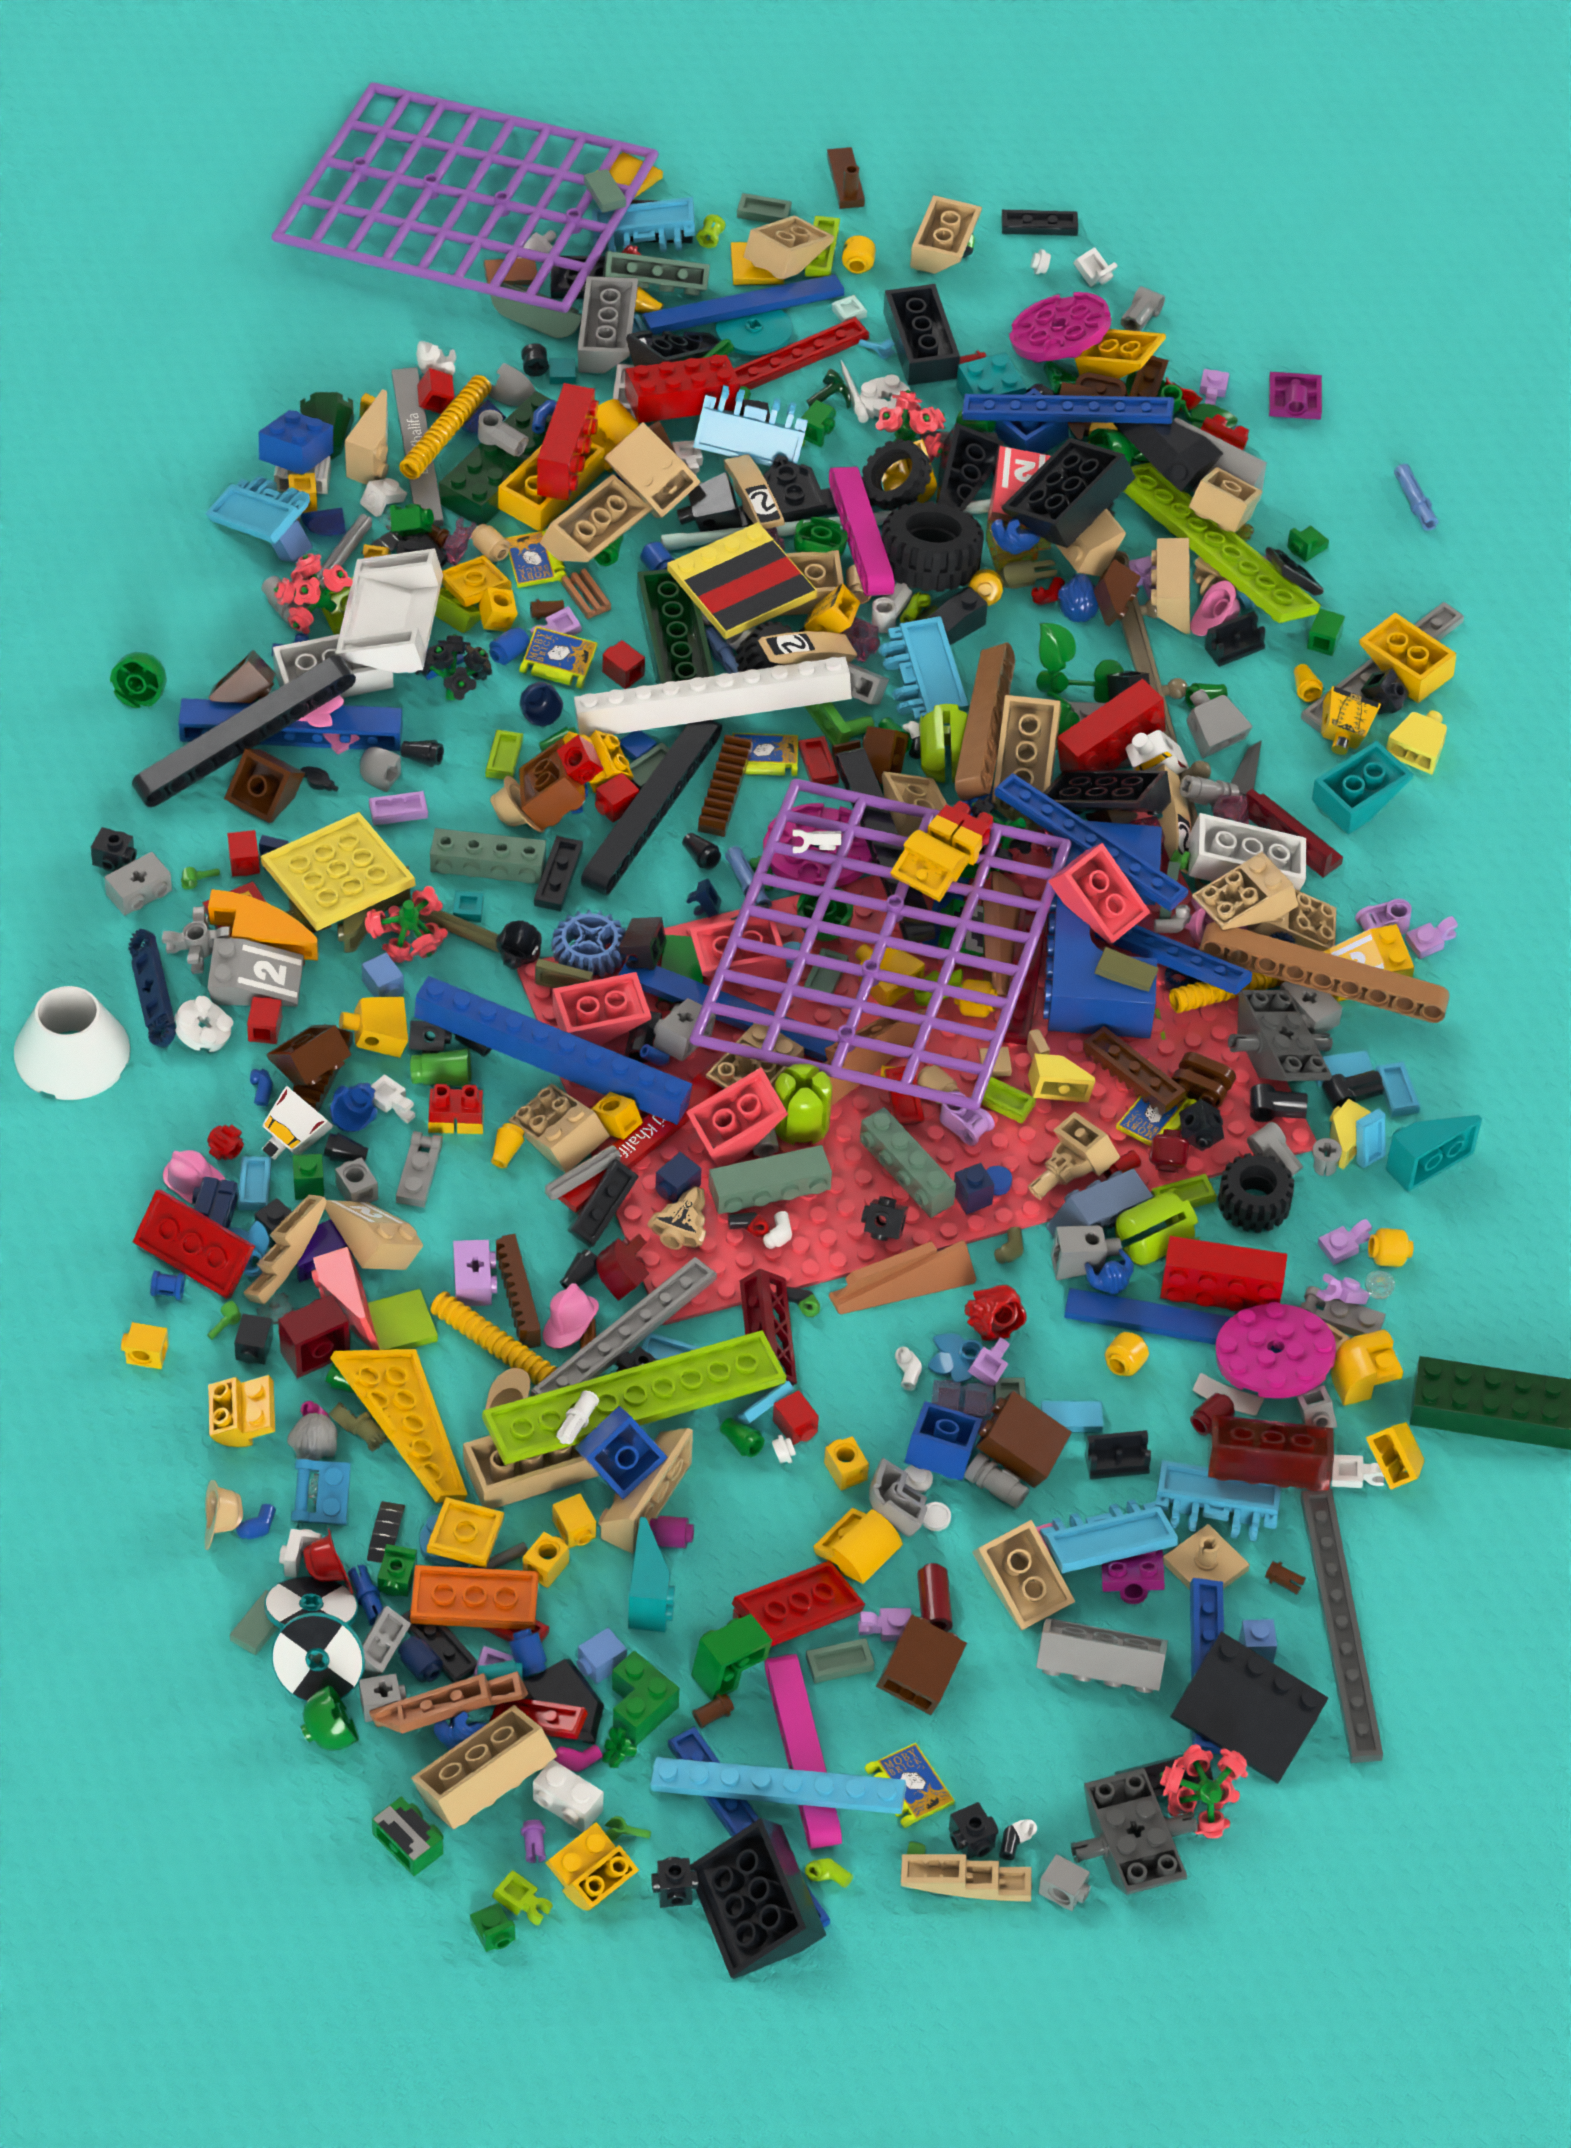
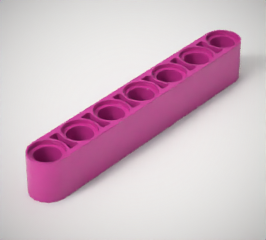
(862, 530)
(801, 1743)

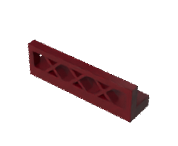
(1271, 816)
(758, 1315)

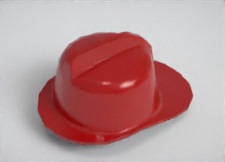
(324, 1562)

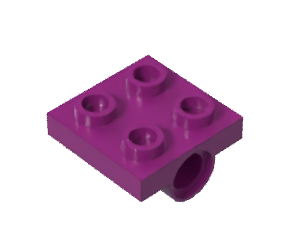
(1295, 395)
(1134, 1576)

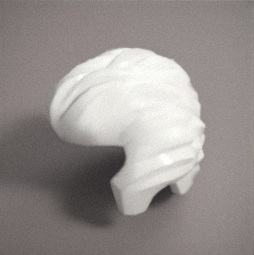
(432, 357)

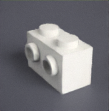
(568, 1796)

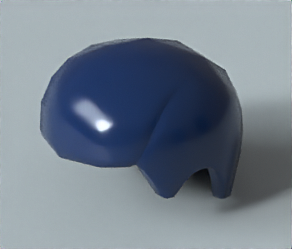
(541, 704)

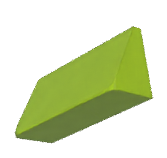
(454, 613)

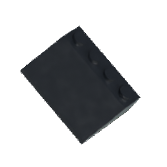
(1070, 491)
(1111, 790)
(1249, 1707)
(756, 1899)

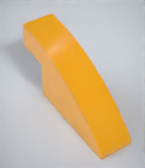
(261, 923)

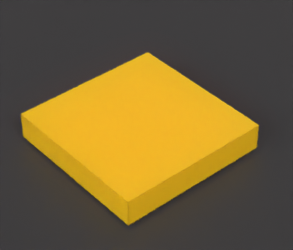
(626, 168)
(745, 272)
(470, 580)
(465, 1532)

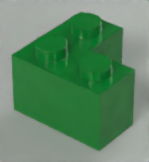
(727, 1653)
(646, 1697)

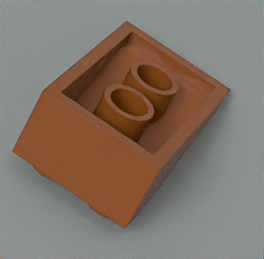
(547, 789)

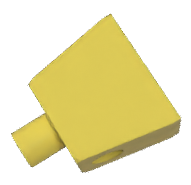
(1419, 740)

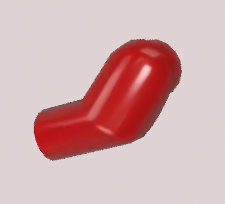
(1050, 595)

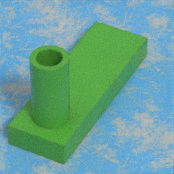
(833, 725)

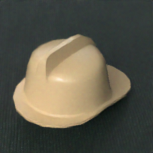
(508, 805)
(508, 1387)
(222, 1510)

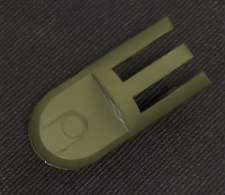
(1023, 574)

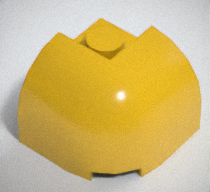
(1363, 1364)

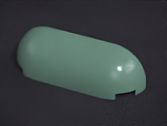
(541, 319)

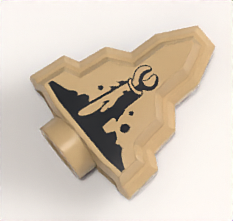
(681, 1221)

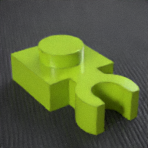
(519, 1895)

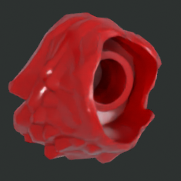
(995, 1312)

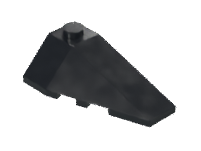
(655, 349)
(1174, 451)
(965, 465)
(960, 611)

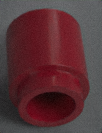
(1217, 1405)

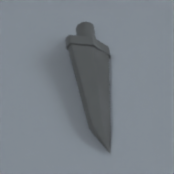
(1247, 770)

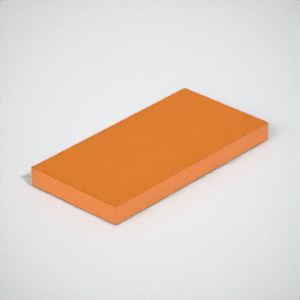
(474, 1597)

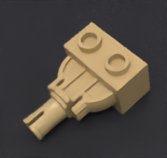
(1079, 1152)

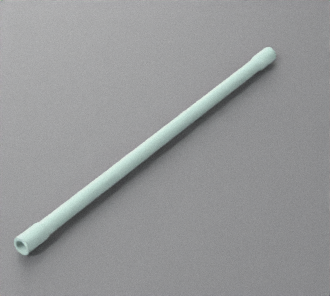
(685, 540)

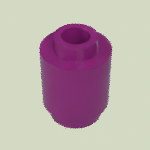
(672, 1531)

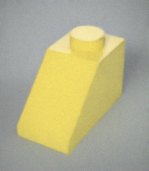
(1059, 1079)
(1344, 1129)

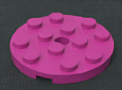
(1060, 327)
(811, 871)
(1247, 1357)

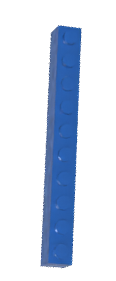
(552, 1049)

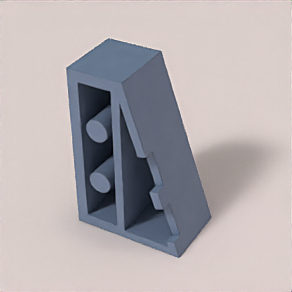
(1101, 1201)

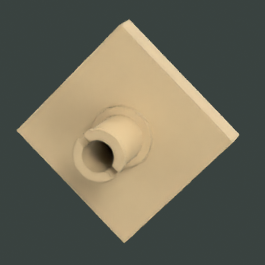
(1206, 1557)

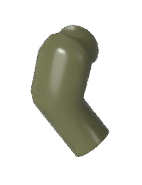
(1012, 1249)

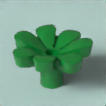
(618, 1747)

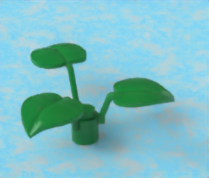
(1197, 416)
(1055, 649)

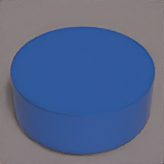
(1002, 1179)

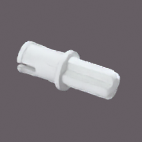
(577, 1417)

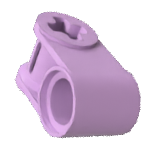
(1385, 914)
(965, 1122)

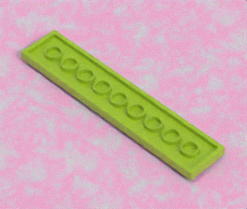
(1220, 548)
(644, 1392)

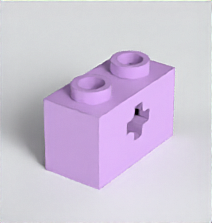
(473, 1273)

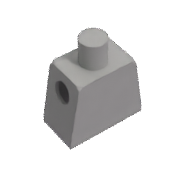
(1216, 723)
(1078, 1245)

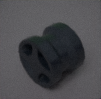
(534, 359)

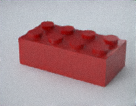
(679, 387)
(567, 442)
(1102, 736)
(1221, 1274)

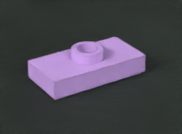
(398, 808)

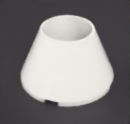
(72, 1063)

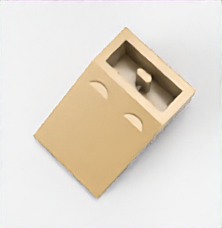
(652, 470)
(1248, 894)
(1309, 923)
(734, 1067)
(560, 1127)

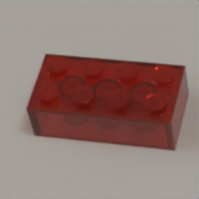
(1270, 1452)

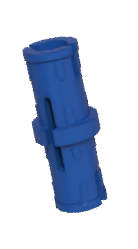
(367, 1593)

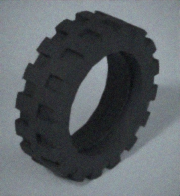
(882, 460)

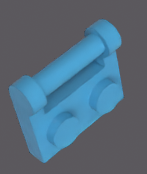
(331, 1492)

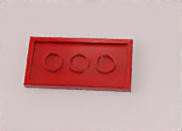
(193, 1244)
(800, 1602)

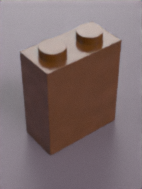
(1022, 1438)
(921, 1664)

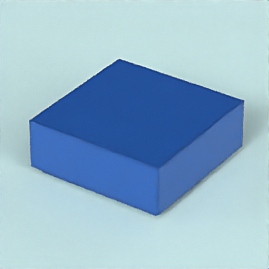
(636, 744)

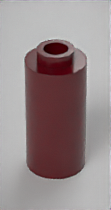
(935, 1596)

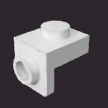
(1094, 268)
(380, 493)
(292, 1553)

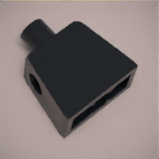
(712, 505)

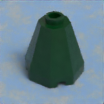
(331, 410)

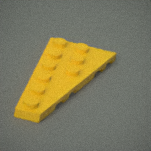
(402, 1404)

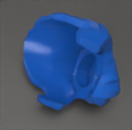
(1012, 538)
(1078, 599)
(353, 1107)
(1113, 1276)
(457, 1731)

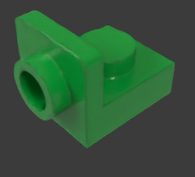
(1306, 543)
(493, 1927)

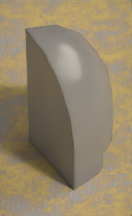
(511, 387)
(380, 767)

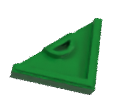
(1057, 375)

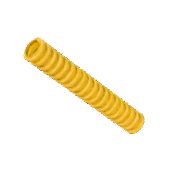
(445, 427)
(1204, 994)
(490, 1337)

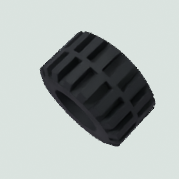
(750, 651)
(1258, 1174)

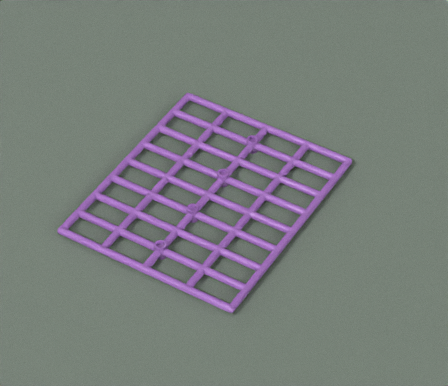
(432, 188)
(870, 970)

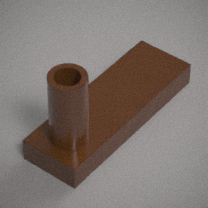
(845, 177)

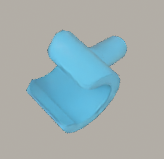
(882, 349)

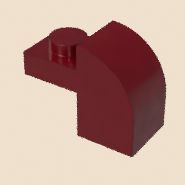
(620, 1268)

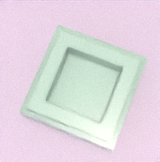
(849, 308)

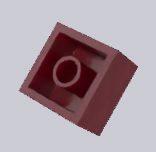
(313, 1335)

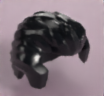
(519, 944)

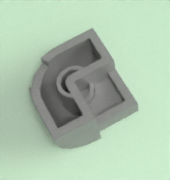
(895, 1499)

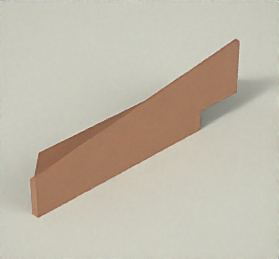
(1002, 916)
(868, 1060)
(905, 1277)
(449, 1702)

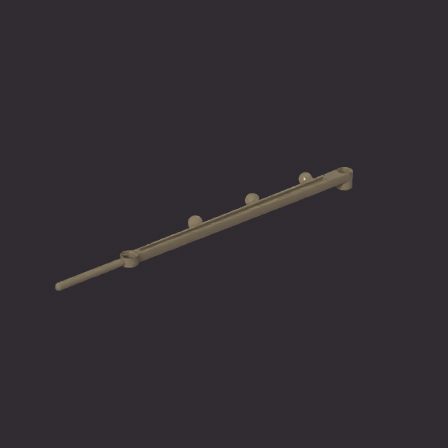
(1143, 661)

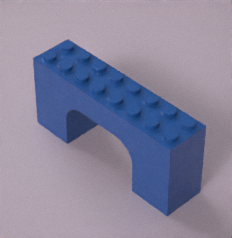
(1076, 995)

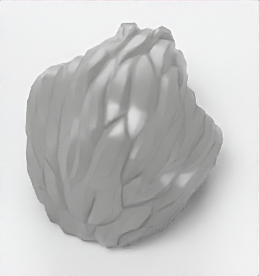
(313, 1437)

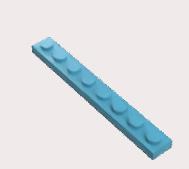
(778, 1785)

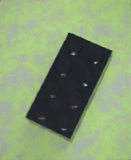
(921, 334)

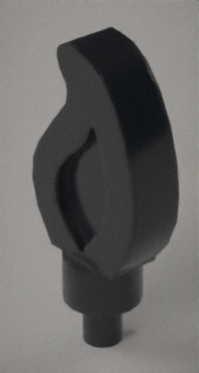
(318, 779)

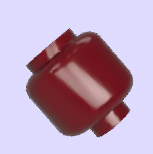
(1169, 1151)

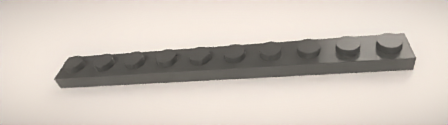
(1341, 1627)

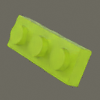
(823, 263)

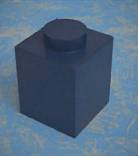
(677, 1177)
(973, 1188)

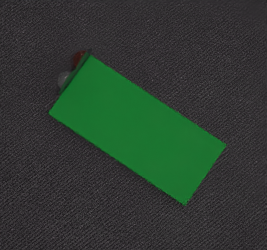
(679, 958)

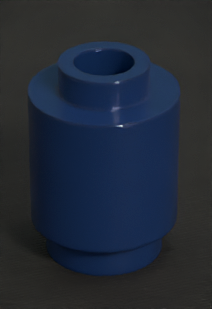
(420, 1659)

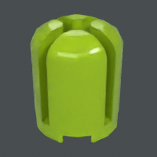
(936, 736)
(808, 1102)
(1166, 1207)

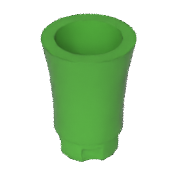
(442, 1068)

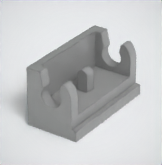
(383, 1641)

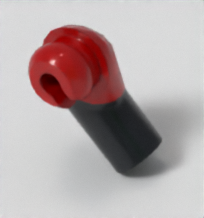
(751, 1222)

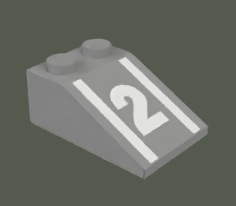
(250, 970)

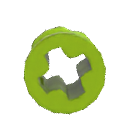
(707, 230)

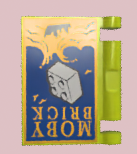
(532, 562)
(558, 657)
(771, 753)
(1144, 1122)
(924, 1788)

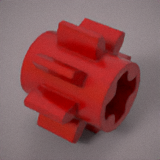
(225, 1142)

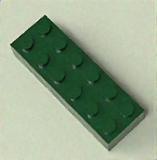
(474, 482)
(672, 629)
(1492, 1402)

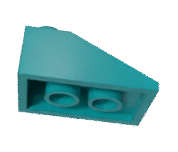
(1360, 786)
(1430, 1148)
(650, 1594)

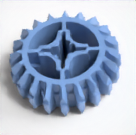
(591, 936)

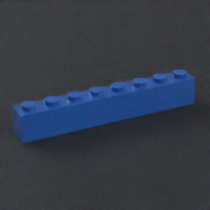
(373, 725)

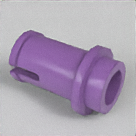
(534, 1842)

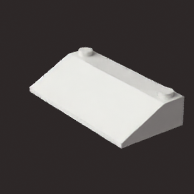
(391, 611)

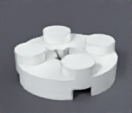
(881, 388)
(210, 1014)

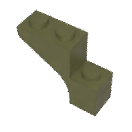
(353, 927)

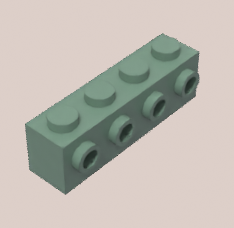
(658, 272)
(487, 856)
(907, 1162)
(770, 1179)

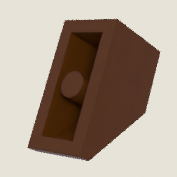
(885, 750)

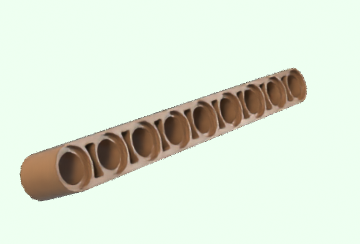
(984, 722)
(1327, 973)

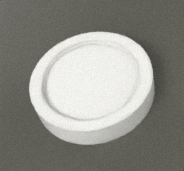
(937, 1516)

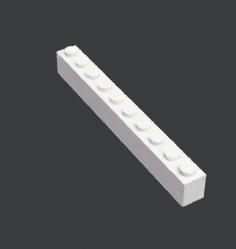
(713, 697)

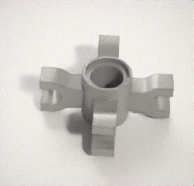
(195, 939)

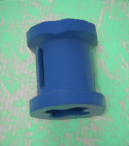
(168, 1285)

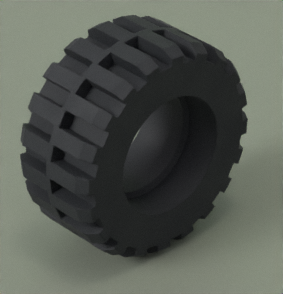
(932, 545)

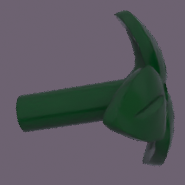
(834, 384)

